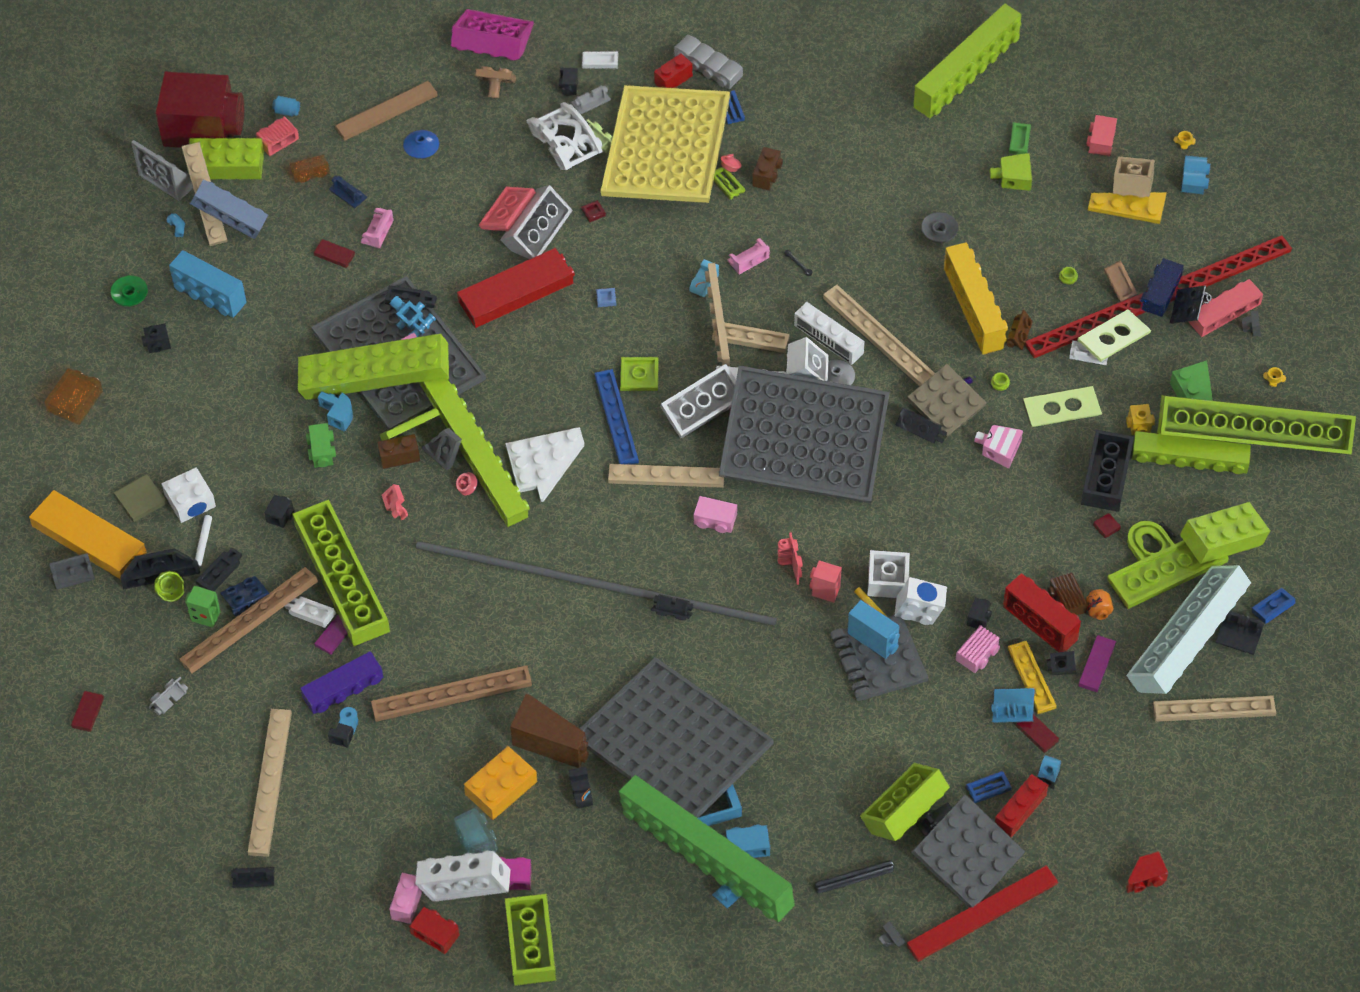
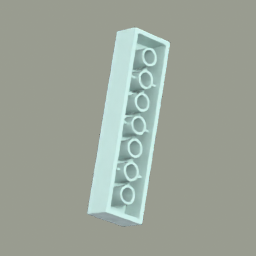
(1188, 629)

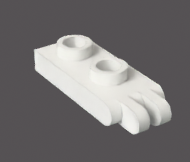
(311, 611)

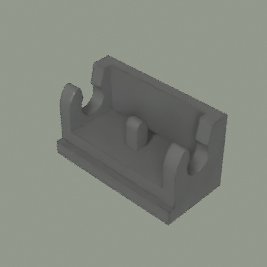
(72, 571)

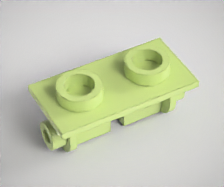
(606, 139)

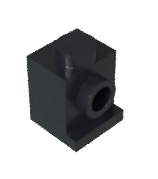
(568, 81)
(979, 613)
(1066, 657)

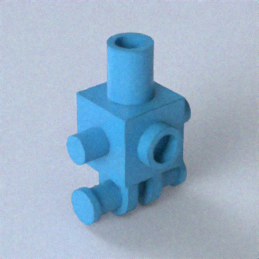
(411, 315)

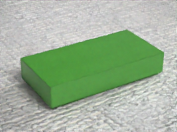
(1019, 138)

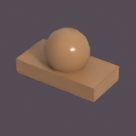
(1120, 281)

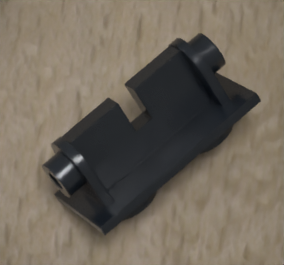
(679, 610)
(253, 877)

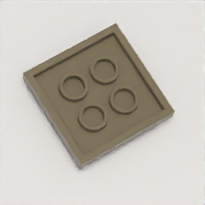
(946, 400)

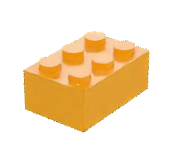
(500, 782)

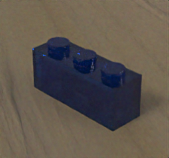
(1162, 287)

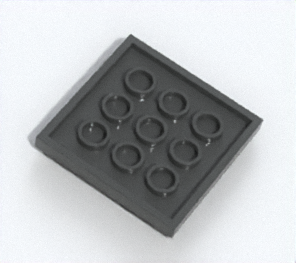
(968, 852)

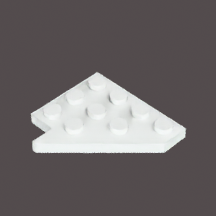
(543, 459)

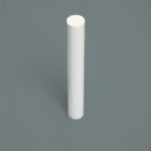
(203, 539)

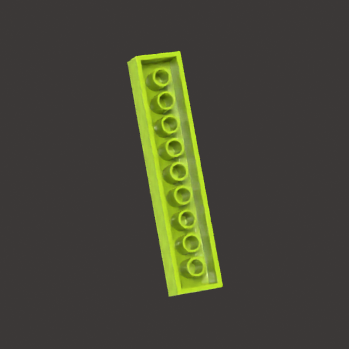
(1256, 424)

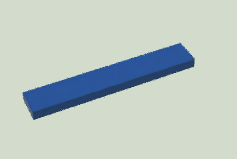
(616, 417)

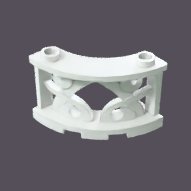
(570, 116)

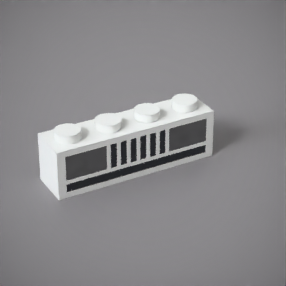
(829, 333)

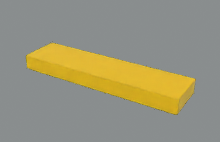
(1032, 676)

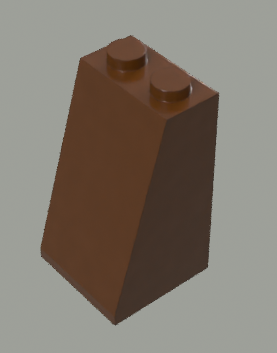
(548, 734)

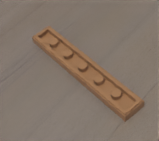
(386, 110)

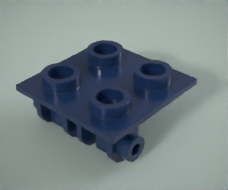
(243, 594)

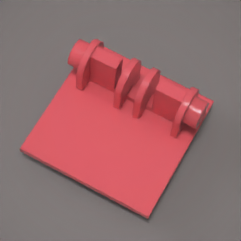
(788, 555)

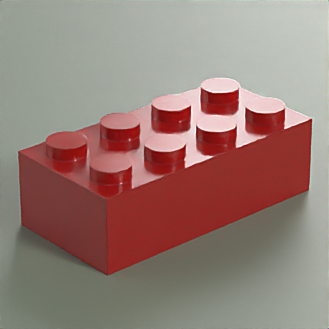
(1041, 613)

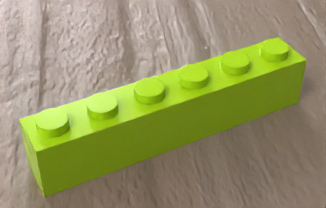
(1191, 452)

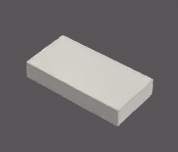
(600, 60)

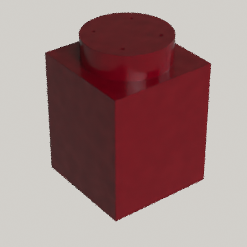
(197, 108)

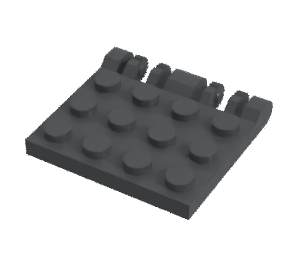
(880, 674)

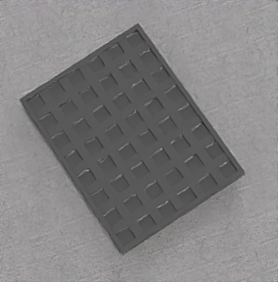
(674, 737)

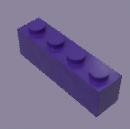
(342, 683)

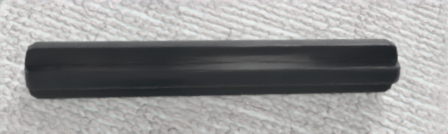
(854, 876)

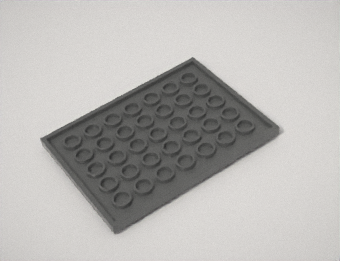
(375, 323)
(804, 434)

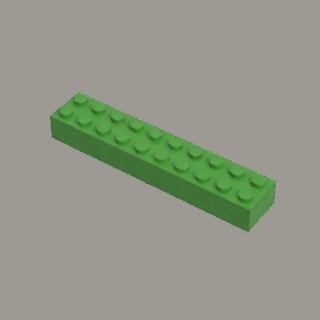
(707, 849)

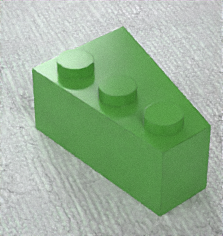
(1192, 382)

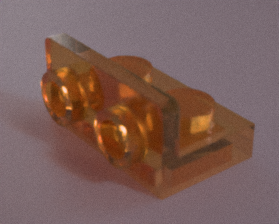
(309, 168)

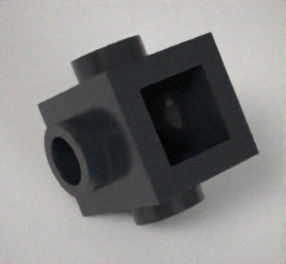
(156, 338)

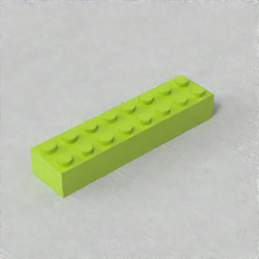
(967, 61)
(373, 366)
(341, 573)

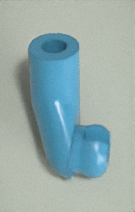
(174, 219)

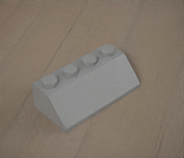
(537, 223)

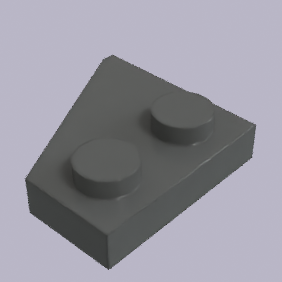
(444, 448)

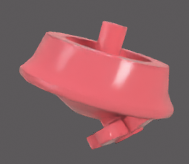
(730, 163)
(466, 483)

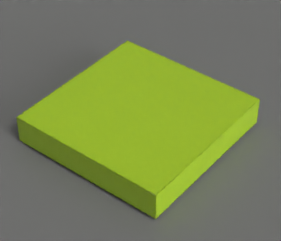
(639, 374)

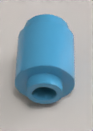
(286, 106)

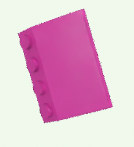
(491, 34)

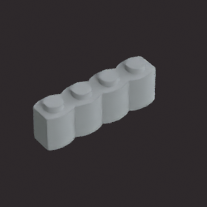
(709, 62)

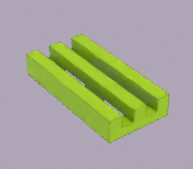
(730, 195)

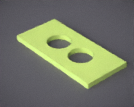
(1102, 351)
(1038, 417)

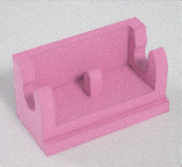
(378, 228)
(749, 257)

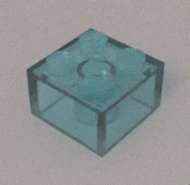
(473, 832)

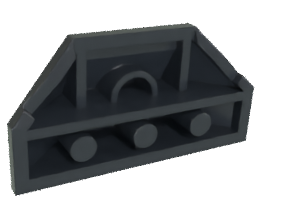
(147, 567)

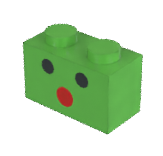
(203, 606)

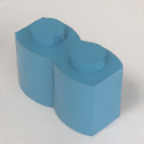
(1194, 174)

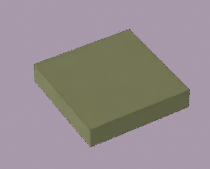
(140, 498)

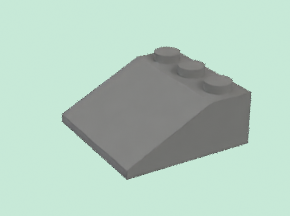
(161, 173)

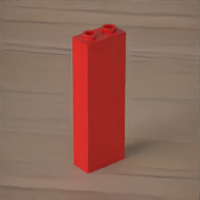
(515, 287)

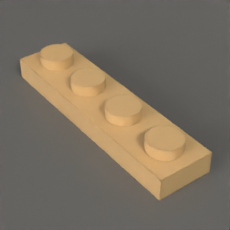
(755, 337)

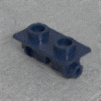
(347, 192)

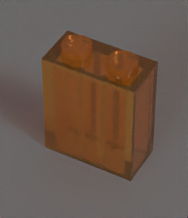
(73, 396)

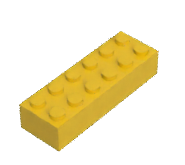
(975, 298)

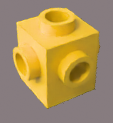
(1140, 418)

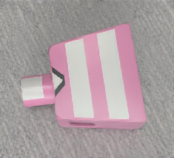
(1000, 444)

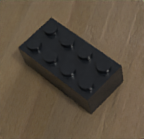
(1107, 470)

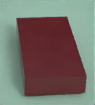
(334, 253)
(87, 711)
(1038, 733)

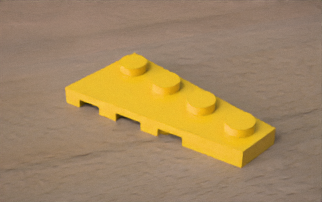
(1129, 206)

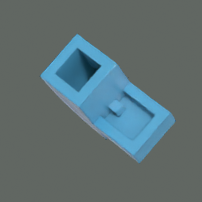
(340, 410)

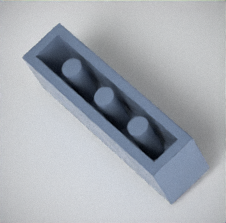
(229, 209)

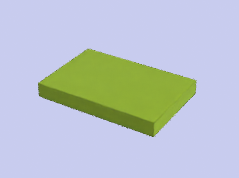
(409, 424)

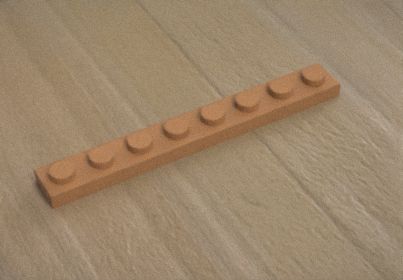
(248, 620)
(451, 693)

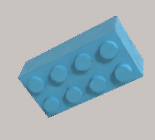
(207, 284)

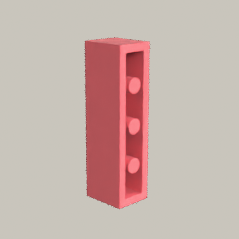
(1227, 307)

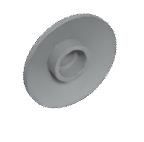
(846, 372)

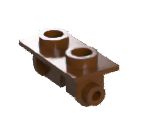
(1020, 330)

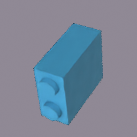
(873, 629)

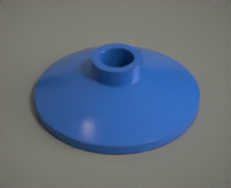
(423, 148)

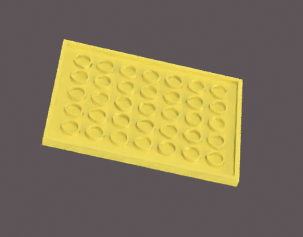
(666, 144)

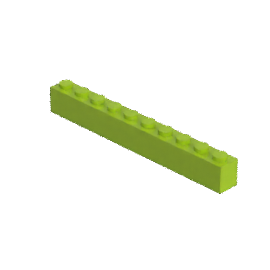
(477, 451)

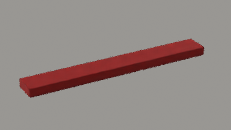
(982, 913)

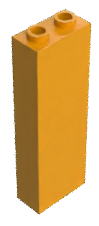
(86, 533)

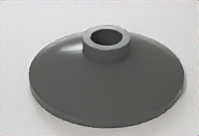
(939, 221)

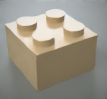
(1133, 176)

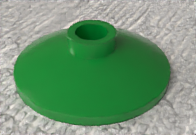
(128, 285)

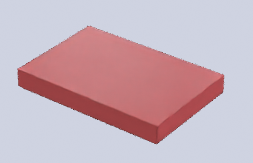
(507, 208)

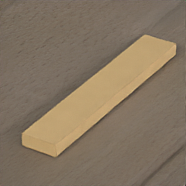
(1214, 708)

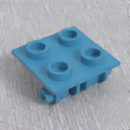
(1013, 705)

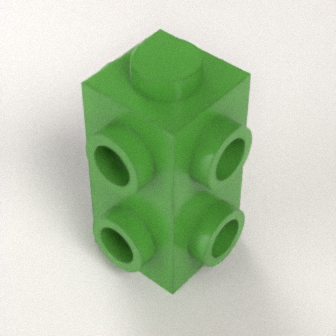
(320, 441)

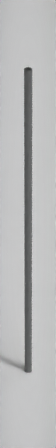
(590, 581)

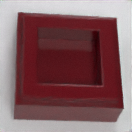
(593, 211)
(1106, 525)

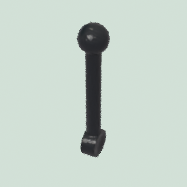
(808, 272)

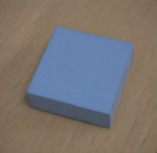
(606, 297)

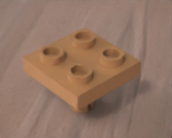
(495, 78)

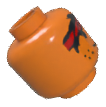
(1099, 604)

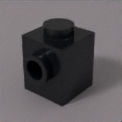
(279, 511)

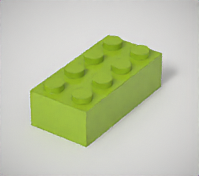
(232, 157)
(1224, 532)
(905, 801)
(530, 939)

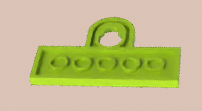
(1156, 571)

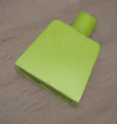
(1014, 172)

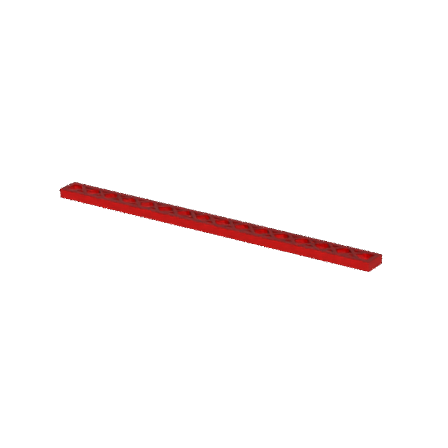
(1187, 279)

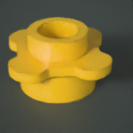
(1184, 135)
(1274, 372)

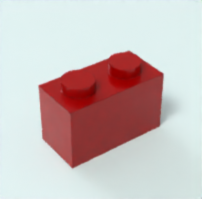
(673, 72)
(434, 930)

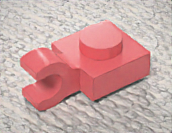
(393, 499)

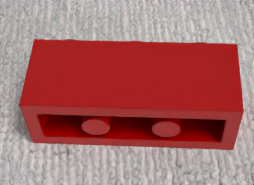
(1021, 805)

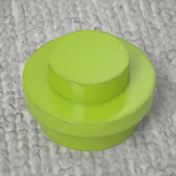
(1068, 275)
(1000, 381)

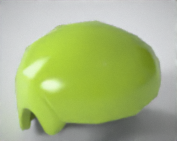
(168, 583)

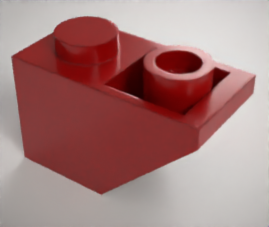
(1148, 871)

